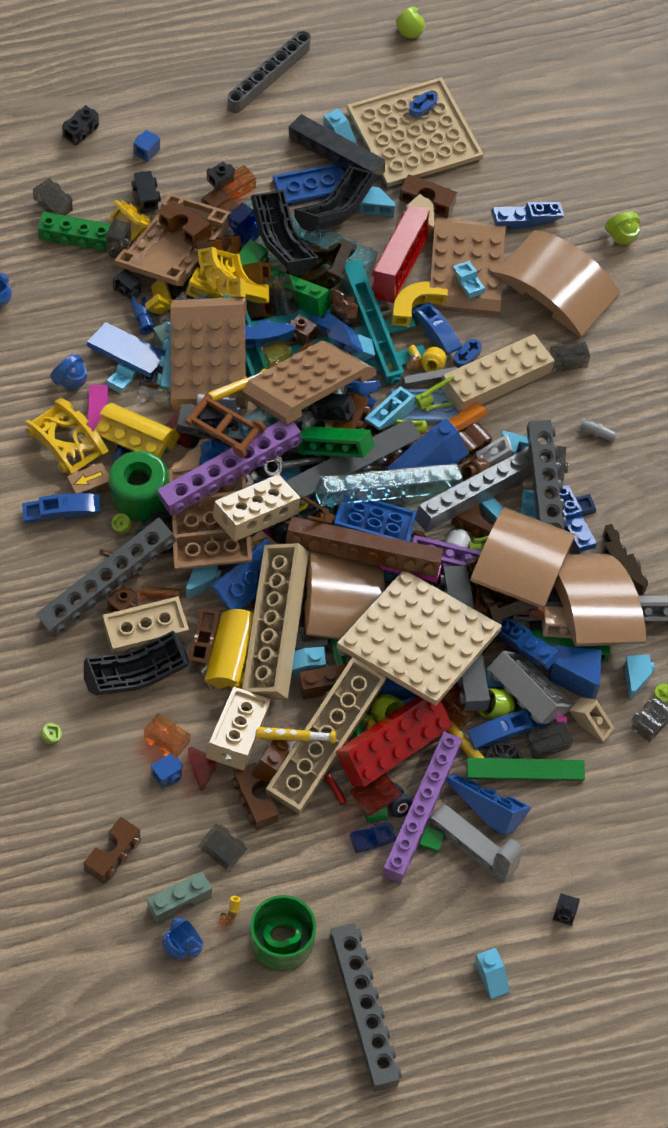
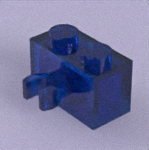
(244, 223)

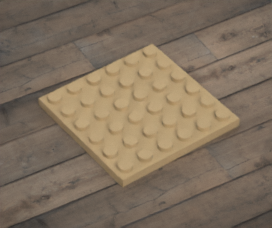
(410, 143)
(419, 637)

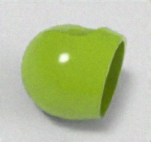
(410, 23)
(501, 704)
(384, 706)

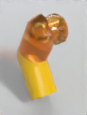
(415, 360)
(232, 912)

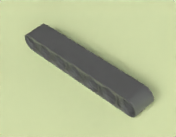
(268, 71)

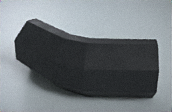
(340, 204)
(279, 234)
(137, 667)

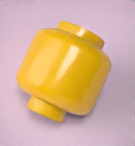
(433, 359)

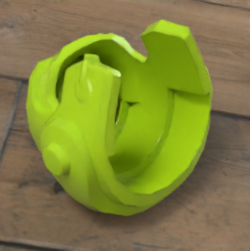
(624, 228)

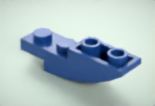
(531, 215)
(436, 328)
(339, 332)
(267, 333)
(61, 505)
(574, 521)
(526, 644)
(503, 729)

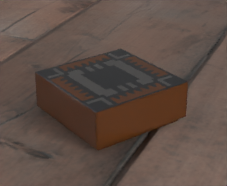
(149, 382)

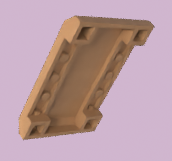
(462, 242)
(165, 253)
(207, 348)
(305, 380)

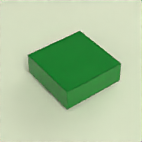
(431, 839)

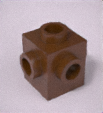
(304, 331)
(122, 599)

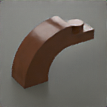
(204, 636)

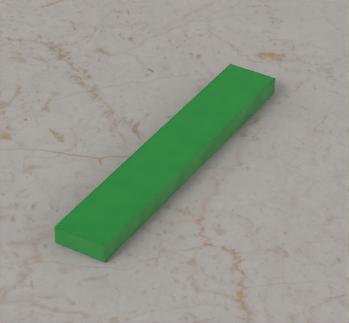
(525, 769)

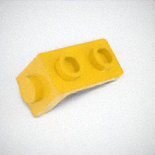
(162, 298)

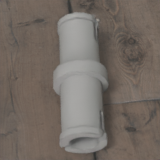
(598, 430)

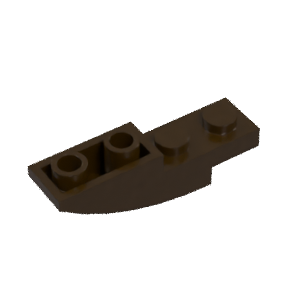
(633, 567)

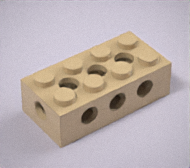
(256, 507)
(142, 624)
(242, 707)

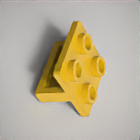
(129, 214)
(200, 287)

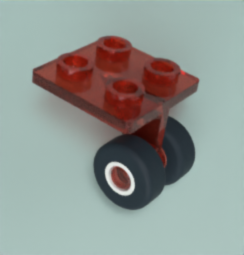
(380, 794)

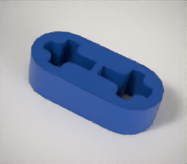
(421, 103)
(464, 351)

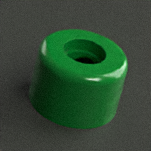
(138, 500)
(288, 913)

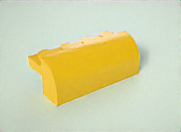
(135, 431)
(230, 649)

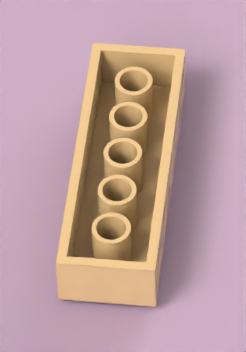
(498, 373)

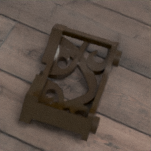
(335, 257)
(497, 610)

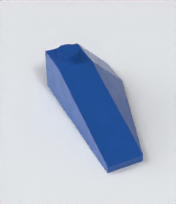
(437, 447)
(496, 811)

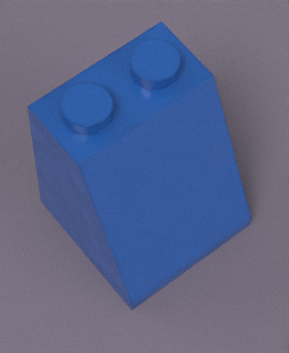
(577, 670)

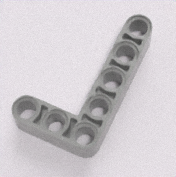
(496, 860)

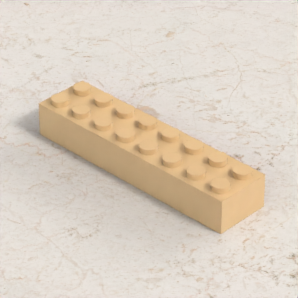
(276, 620)
(339, 712)

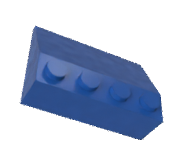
(377, 519)

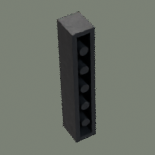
(334, 146)

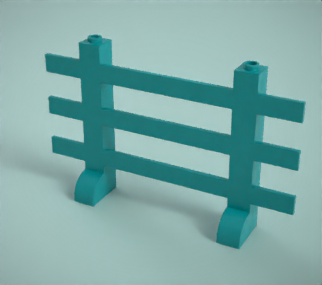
(372, 327)

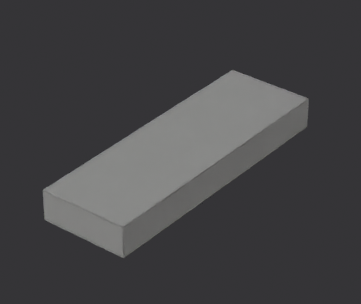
(424, 378)

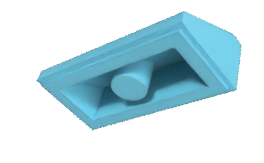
(491, 508)

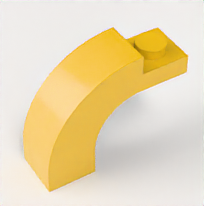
(412, 296)

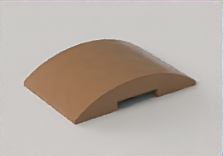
(560, 279)
(200, 537)
(522, 557)
(338, 593)
(599, 601)

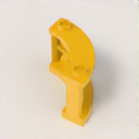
(230, 276)
(61, 411)

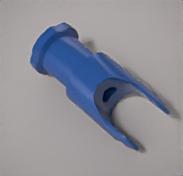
(142, 316)

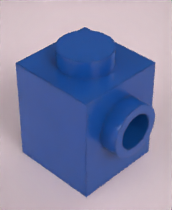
(146, 145)
(167, 770)

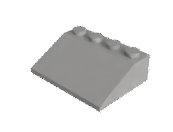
(530, 687)

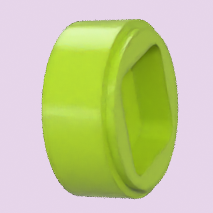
(121, 523)
(662, 692)
(51, 733)

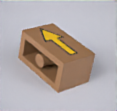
(89, 481)

